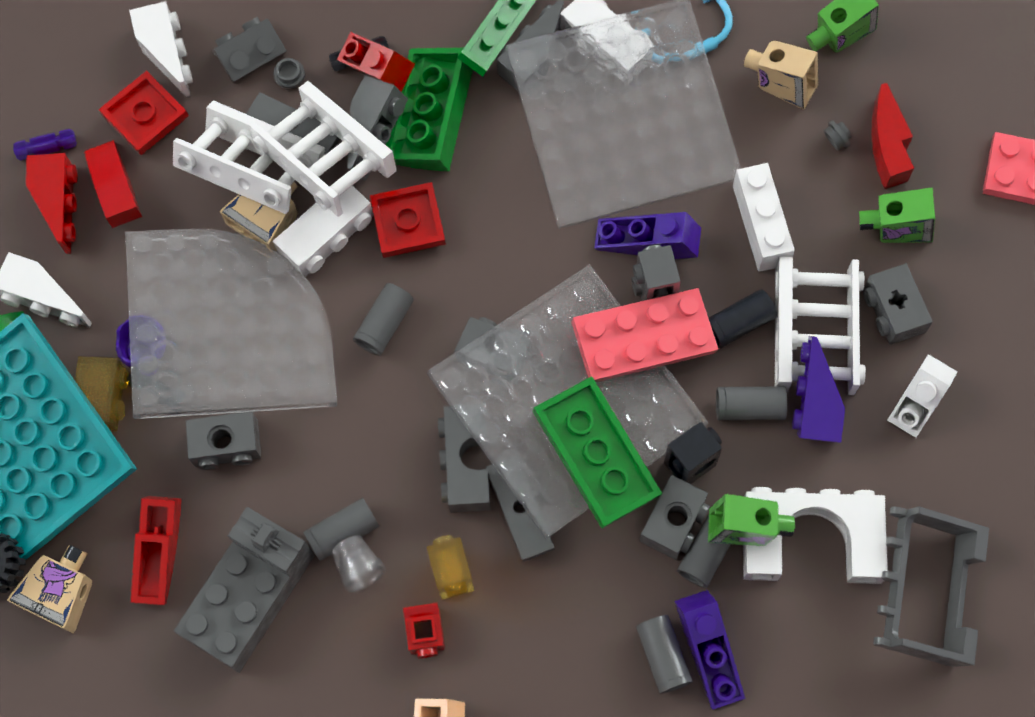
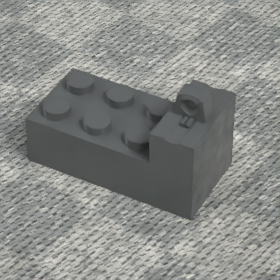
(245, 590)

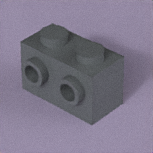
(655, 273)

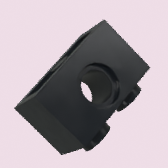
(693, 453)

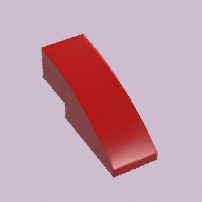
(890, 140)
(112, 184)
(155, 549)

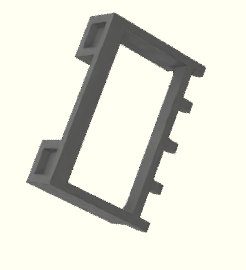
(970, 548)

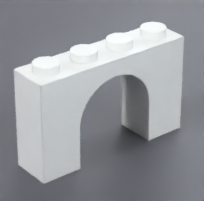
(857, 516)

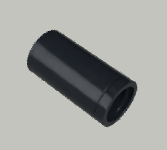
(742, 317)

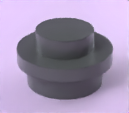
(289, 73)
(838, 135)

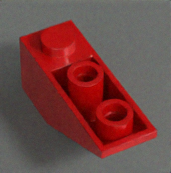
(51, 186)

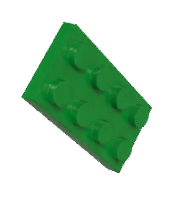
(596, 452)

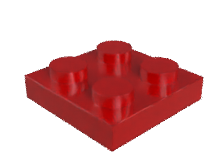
(143, 112)
(407, 220)

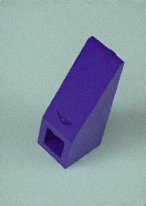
(635, 233)
(821, 406)
(710, 648)

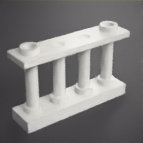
(333, 121)
(223, 171)
(788, 308)

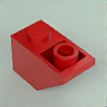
(376, 60)

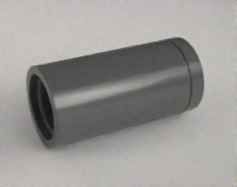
(383, 319)
(751, 403)
(348, 522)
(702, 558)
(664, 654)

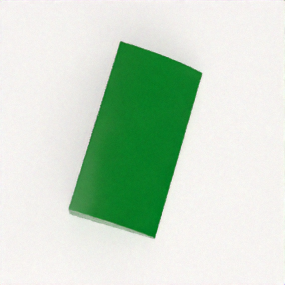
(434, 109)

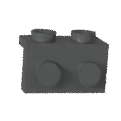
(248, 49)

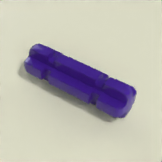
(45, 144)

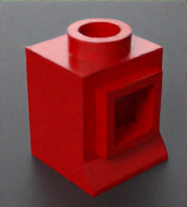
(428, 646)

